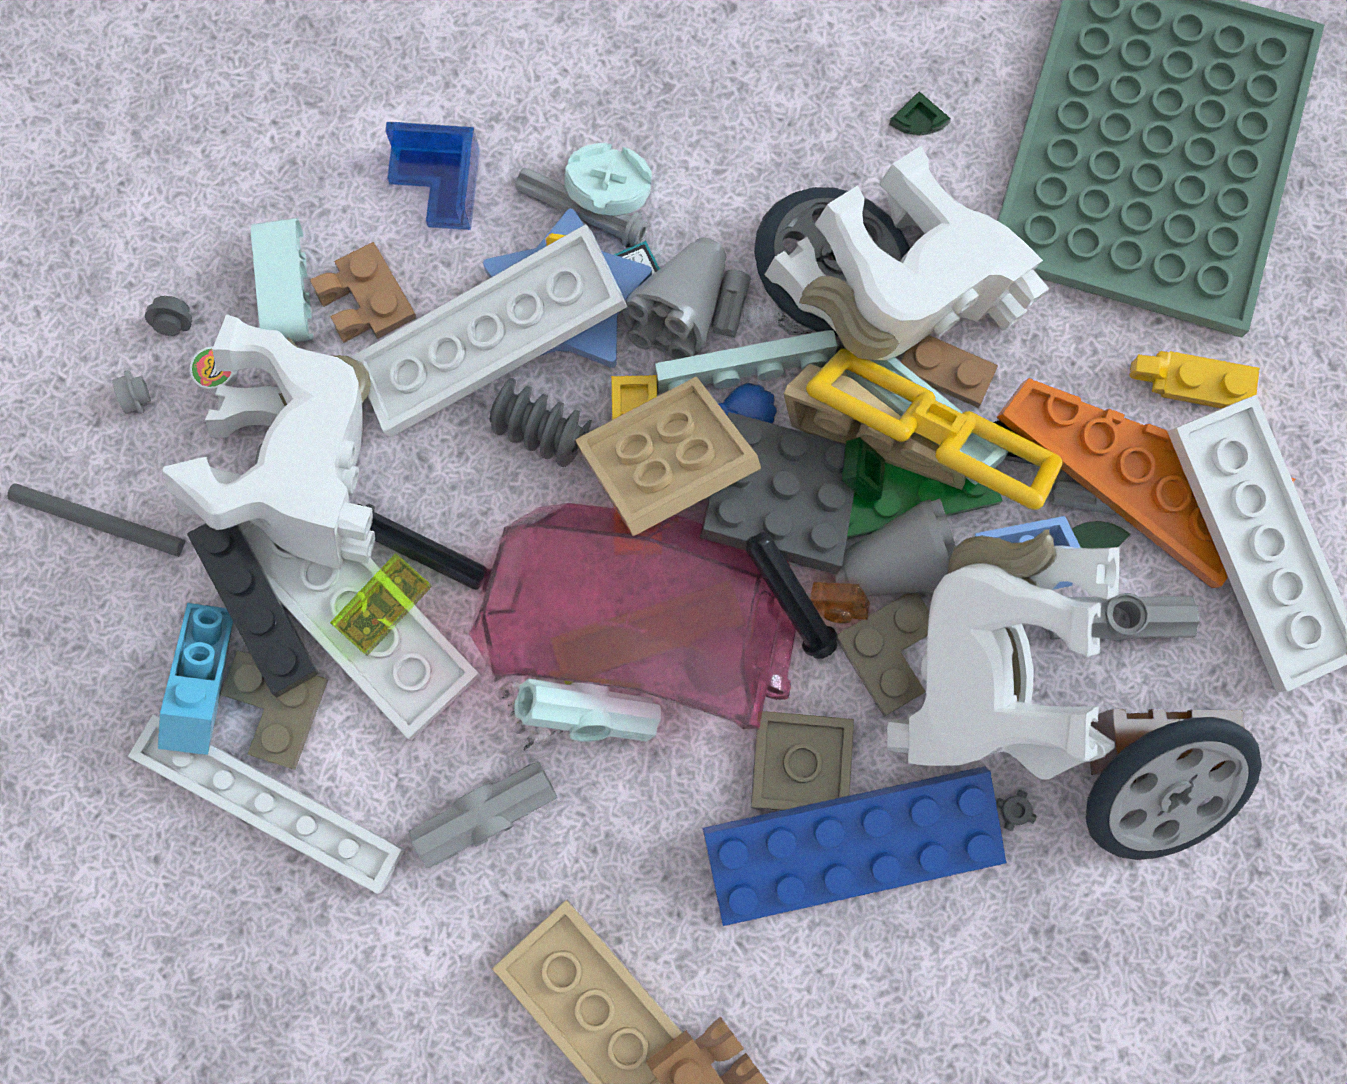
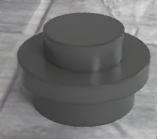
(168, 315)

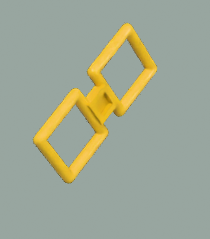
(939, 425)

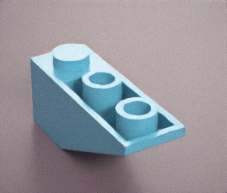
(195, 680)

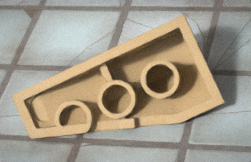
(821, 420)

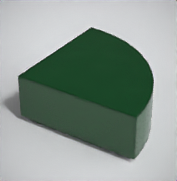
(919, 116)
(1099, 535)

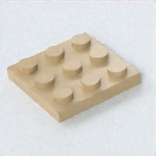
(667, 455)

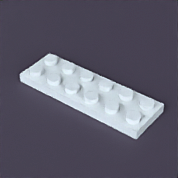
(490, 330)
(1265, 542)
(406, 675)

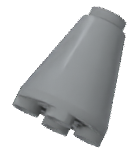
(677, 301)
(903, 554)

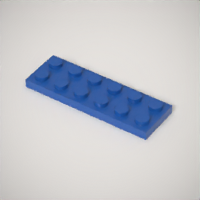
(854, 845)

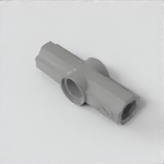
(1148, 617)
(482, 814)

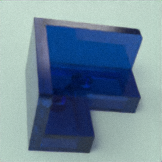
(438, 159)

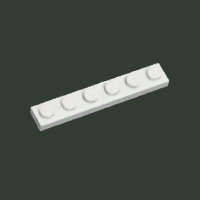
(274, 809)

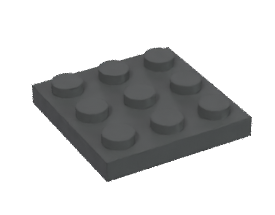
(792, 497)

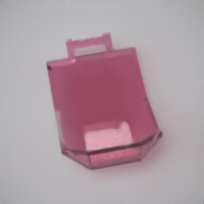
(637, 612)

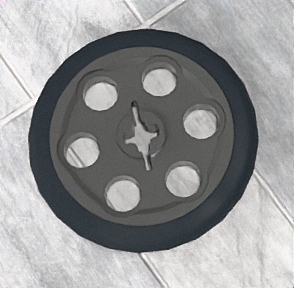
(793, 219)

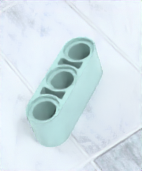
(279, 278)

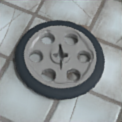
(1173, 788)

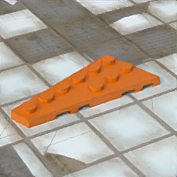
(1122, 465)

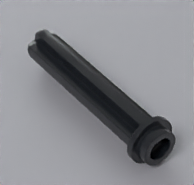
(427, 551)
(817, 638)

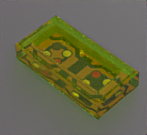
(381, 604)

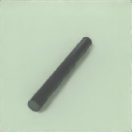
(96, 519)

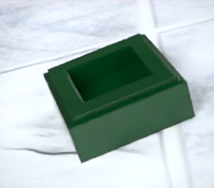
(863, 469)

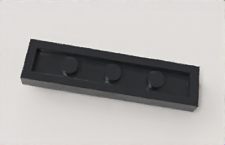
(254, 607)

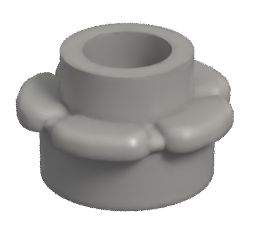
(131, 392)

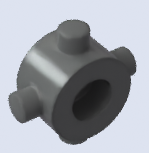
(1016, 810)

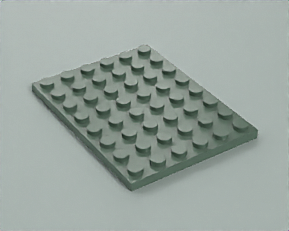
(1162, 152)

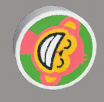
(205, 374)

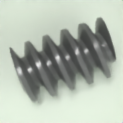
(536, 424)

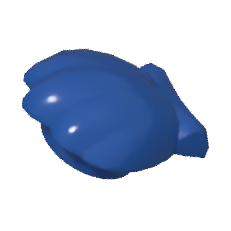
(751, 402)

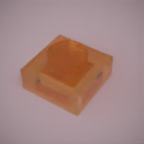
(840, 601)

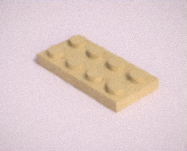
(587, 1000)

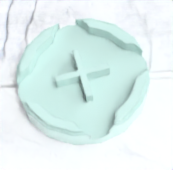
(607, 179)

